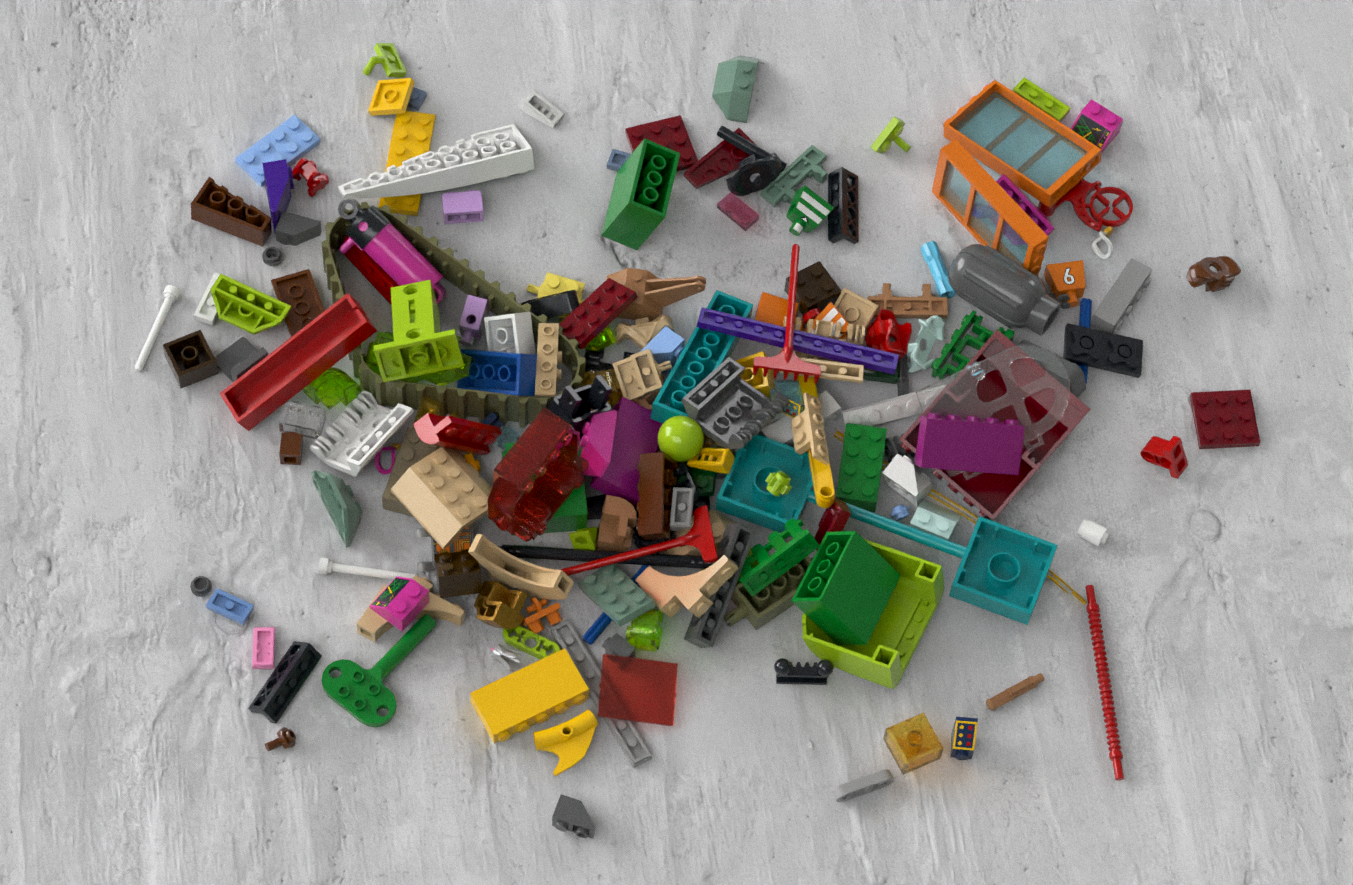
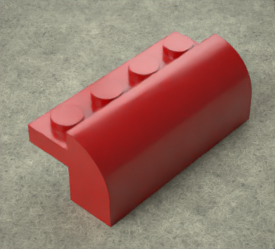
(456, 433)

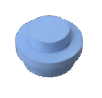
(900, 512)

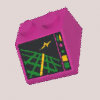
(1097, 125)
(401, 602)

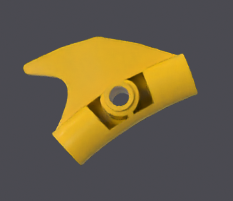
(567, 740)

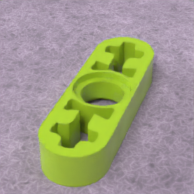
(534, 651)

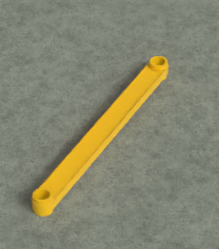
(820, 472)

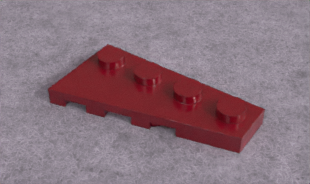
(717, 163)

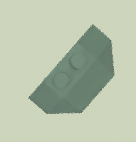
(735, 86)
(339, 504)

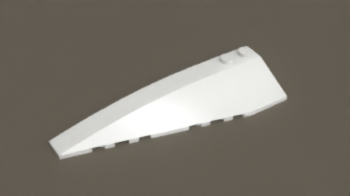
(477, 160)

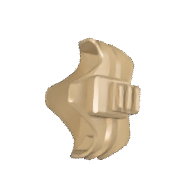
(642, 331)

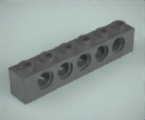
(735, 546)

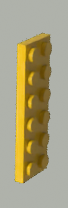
(409, 139)

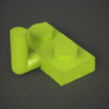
(389, 58)
(889, 134)

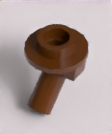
(285, 737)

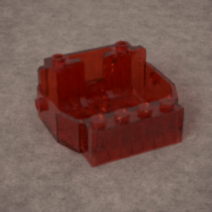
(536, 477)

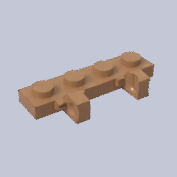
(911, 307)

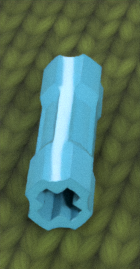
(933, 258)

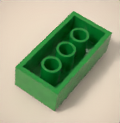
(861, 465)

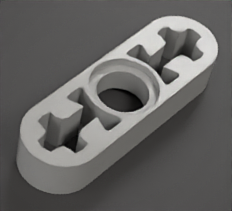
(863, 785)

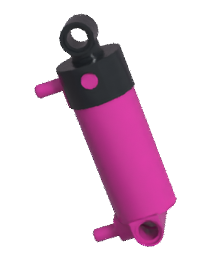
(388, 247)

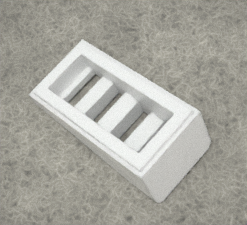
(531, 110)

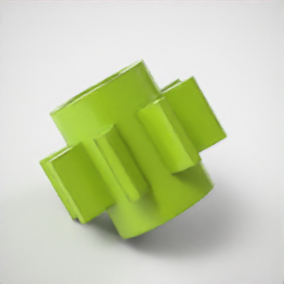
(778, 483)

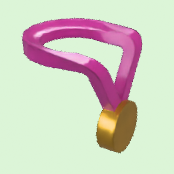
(394, 446)

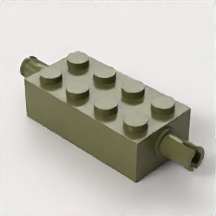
(769, 601)

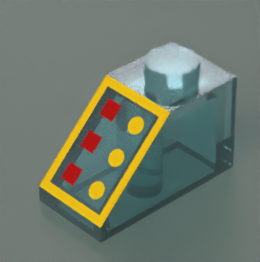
(792, 391)

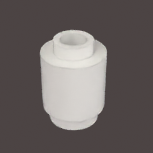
(1093, 532)

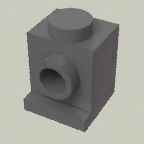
(618, 647)

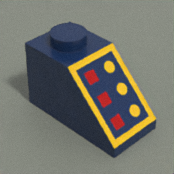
(963, 738)

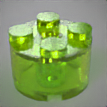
(646, 631)

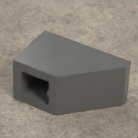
(572, 816)

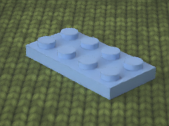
(287, 141)

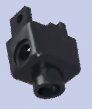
(575, 404)

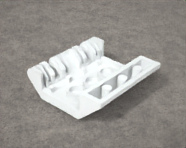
(359, 437)

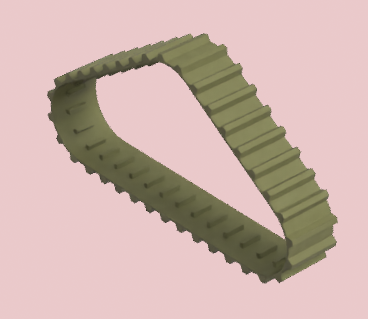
(457, 400)

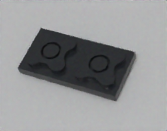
(1103, 350)

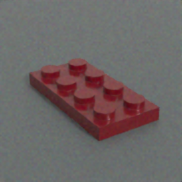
(597, 312)

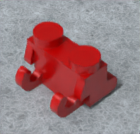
(309, 171)

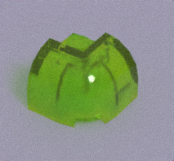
(332, 388)

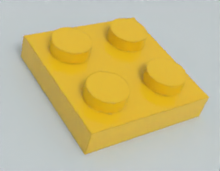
(391, 96)

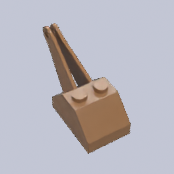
(654, 292)

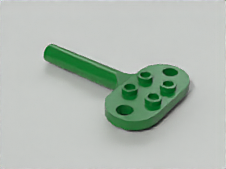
(362, 690)

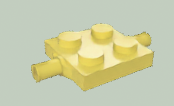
(556, 284)

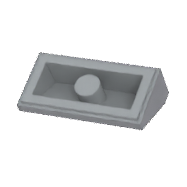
(681, 508)

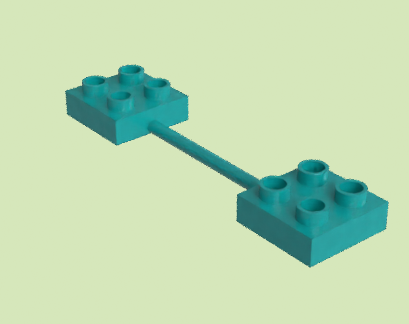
(998, 568)

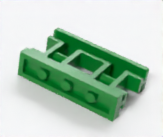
(957, 345)

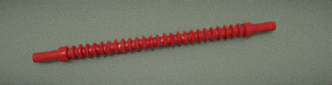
(1115, 754)

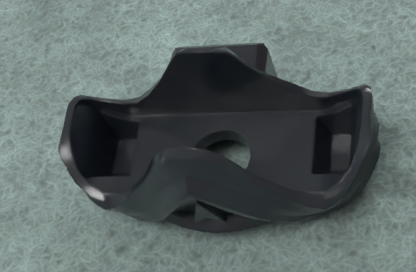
(767, 168)

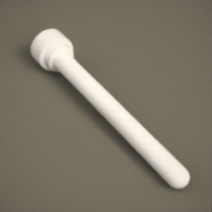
(171, 295)
(327, 566)

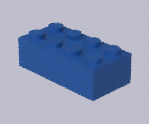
(500, 372)

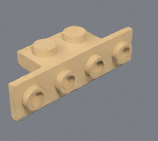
(547, 360)
(809, 430)

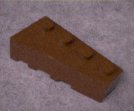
(228, 213)
(655, 494)

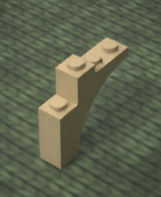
(517, 573)
(691, 591)
(374, 626)

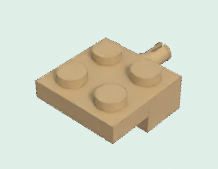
(640, 374)

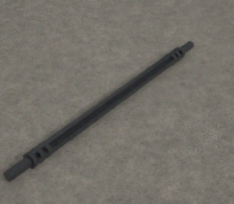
(590, 555)

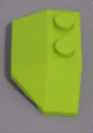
(246, 306)

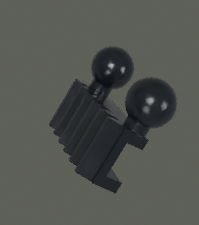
(803, 675)

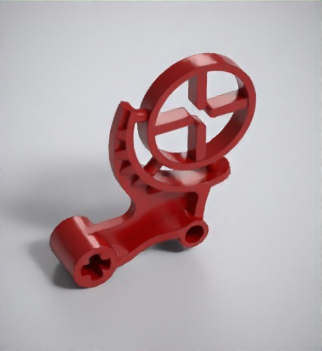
(1077, 197)

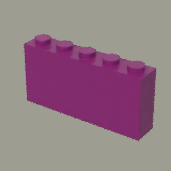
(633, 436)
(969, 444)

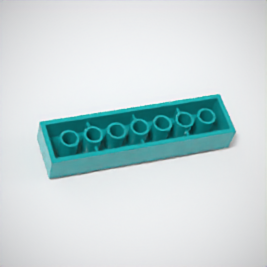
(698, 359)

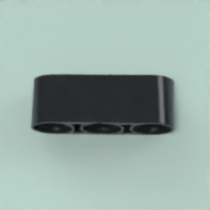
(554, 304)

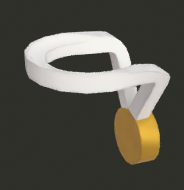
(1103, 235)

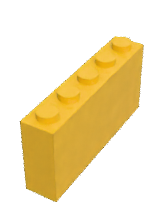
(529, 696)

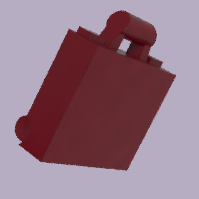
(833, 519)

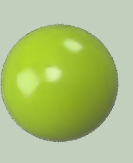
(680, 438)

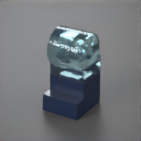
(508, 434)

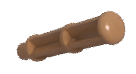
(1014, 691)

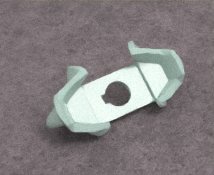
(930, 331)

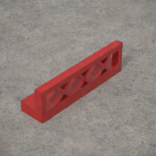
(371, 270)

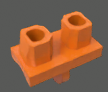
(533, 622)

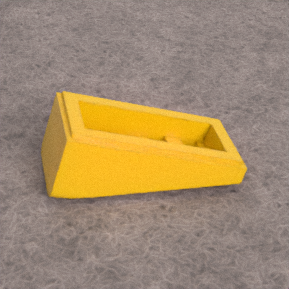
(721, 465)

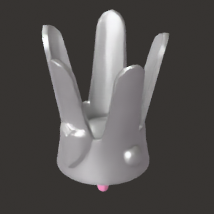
(501, 652)

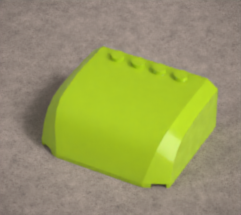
(899, 626)

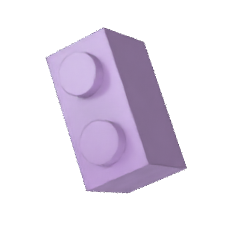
(462, 207)

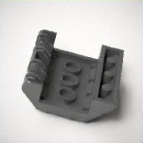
(730, 407)

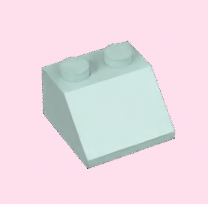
(935, 520)

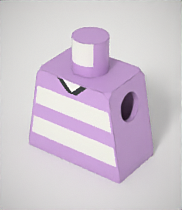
(472, 319)

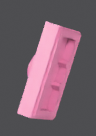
(263, 648)

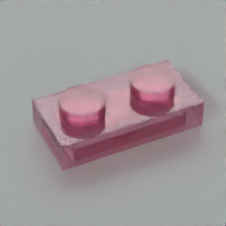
(738, 211)

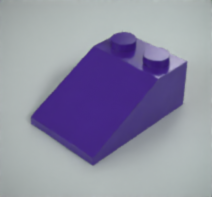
(278, 186)

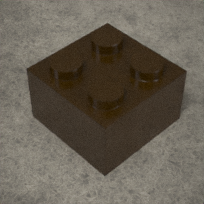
(814, 288)
(190, 359)
(457, 574)

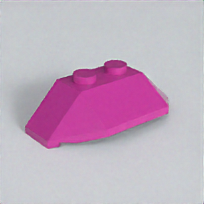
(1026, 204)
(598, 442)

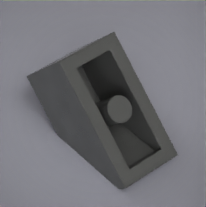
(296, 229)

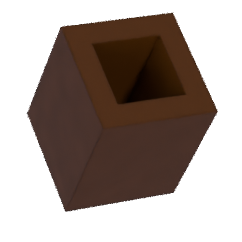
(291, 448)

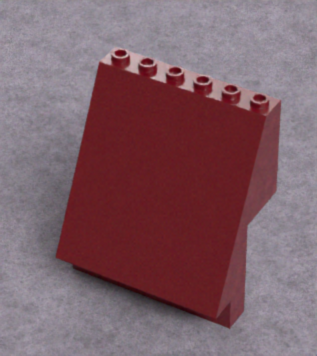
(992, 490)

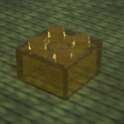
(913, 743)

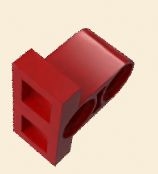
(1166, 454)

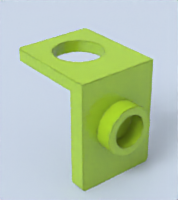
(584, 538)

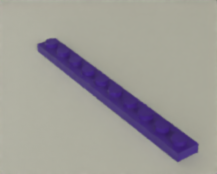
(802, 341)

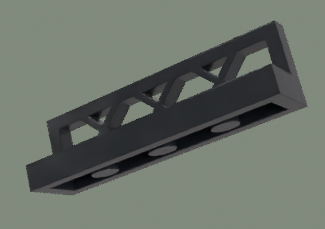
(838, 198)
(286, 682)

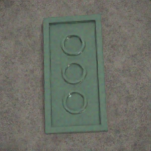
(616, 594)

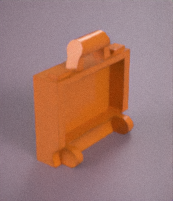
(772, 310)

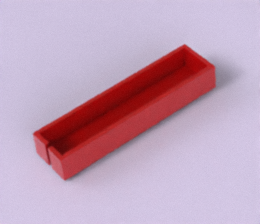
(298, 362)

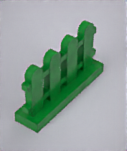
(779, 562)

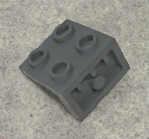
(239, 358)

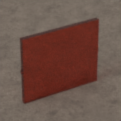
(637, 690)

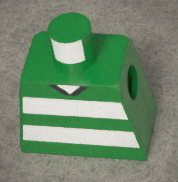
(807, 211)

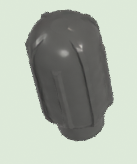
(1002, 289)

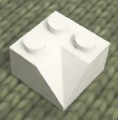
(906, 481)

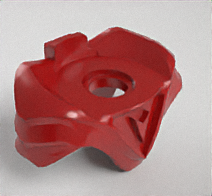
(885, 326)

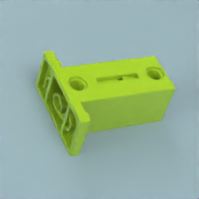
(418, 339)

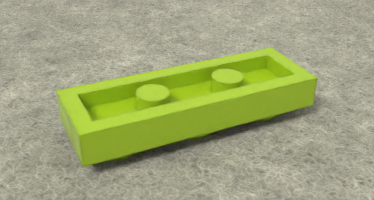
(1041, 99)

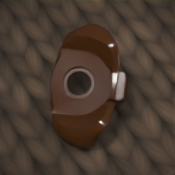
(1214, 281)

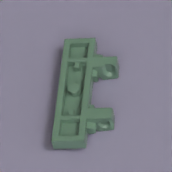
(805, 166)

